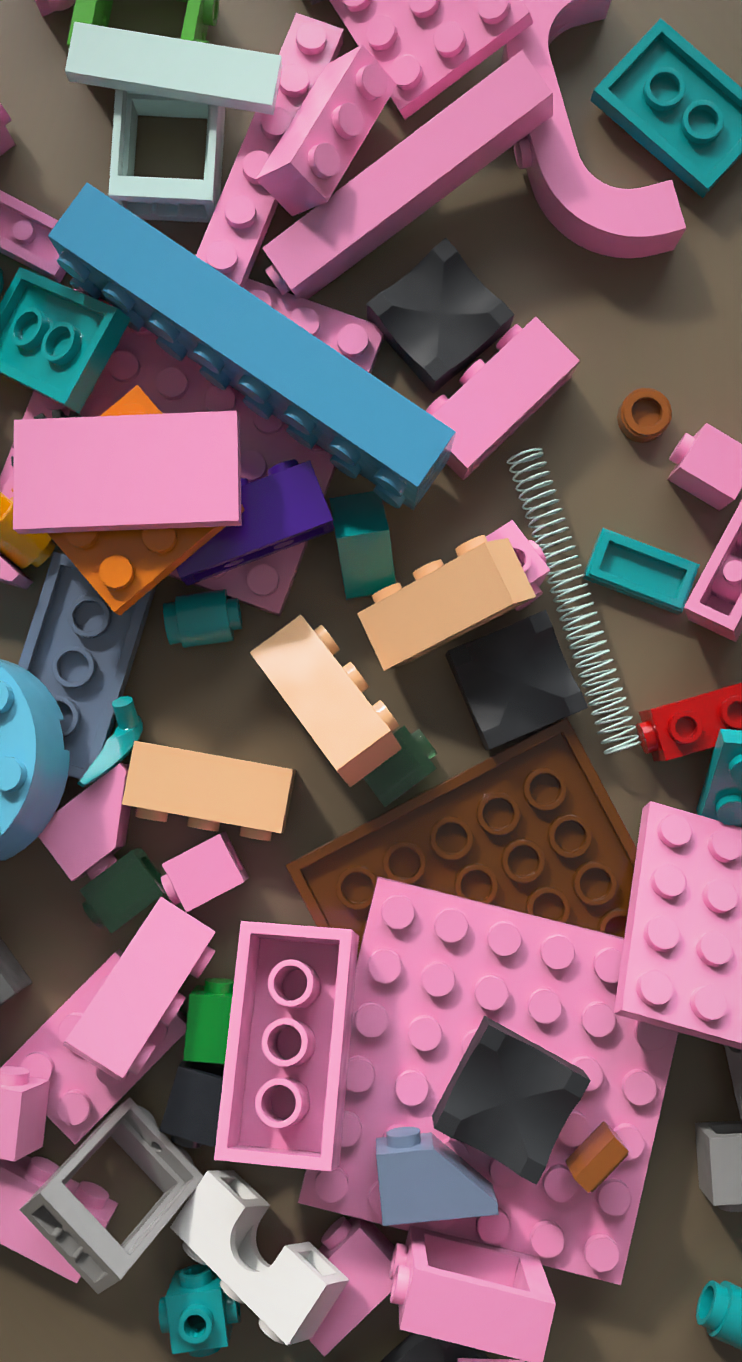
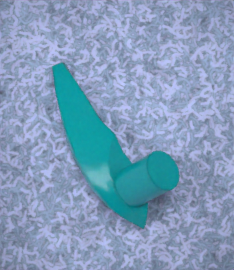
(120, 743)

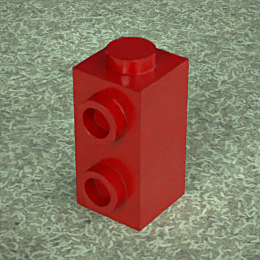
(690, 723)

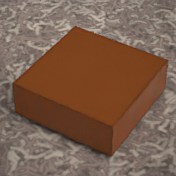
(597, 1157)

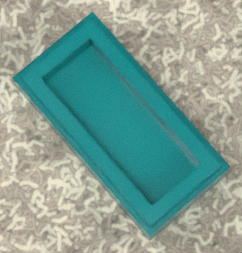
(641, 571)

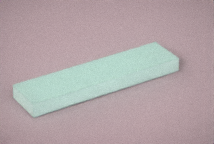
(174, 68)

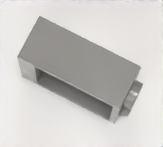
(77, 1232)

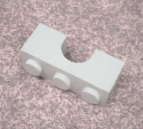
(221, 1233)

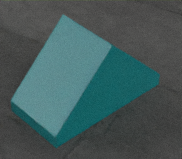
(363, 543)

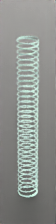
(611, 739)

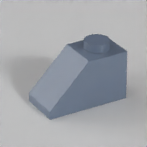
(428, 1180)

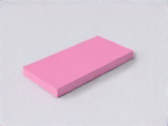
(127, 472)

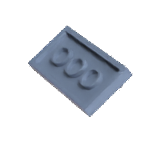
(82, 656)

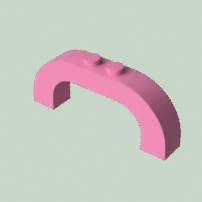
(573, 200)

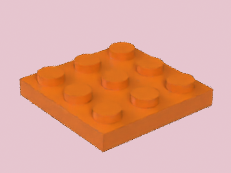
(131, 562)

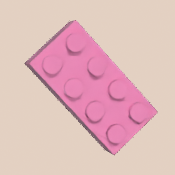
(288, 1046)

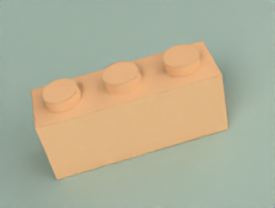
(445, 601)
(328, 699)
(208, 790)

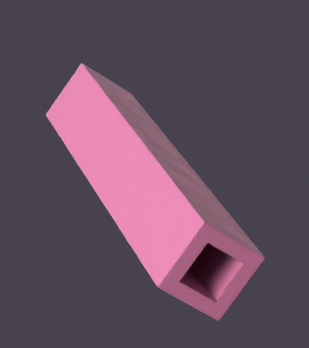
(410, 178)

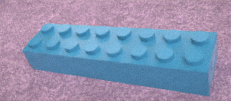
(251, 349)

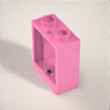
(472, 1294)

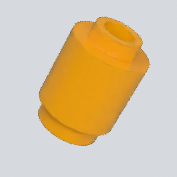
(21, 548)

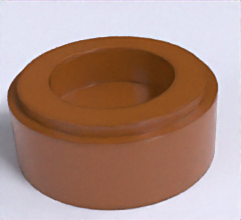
(644, 415)

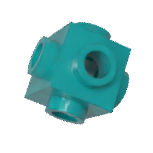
(197, 1312)

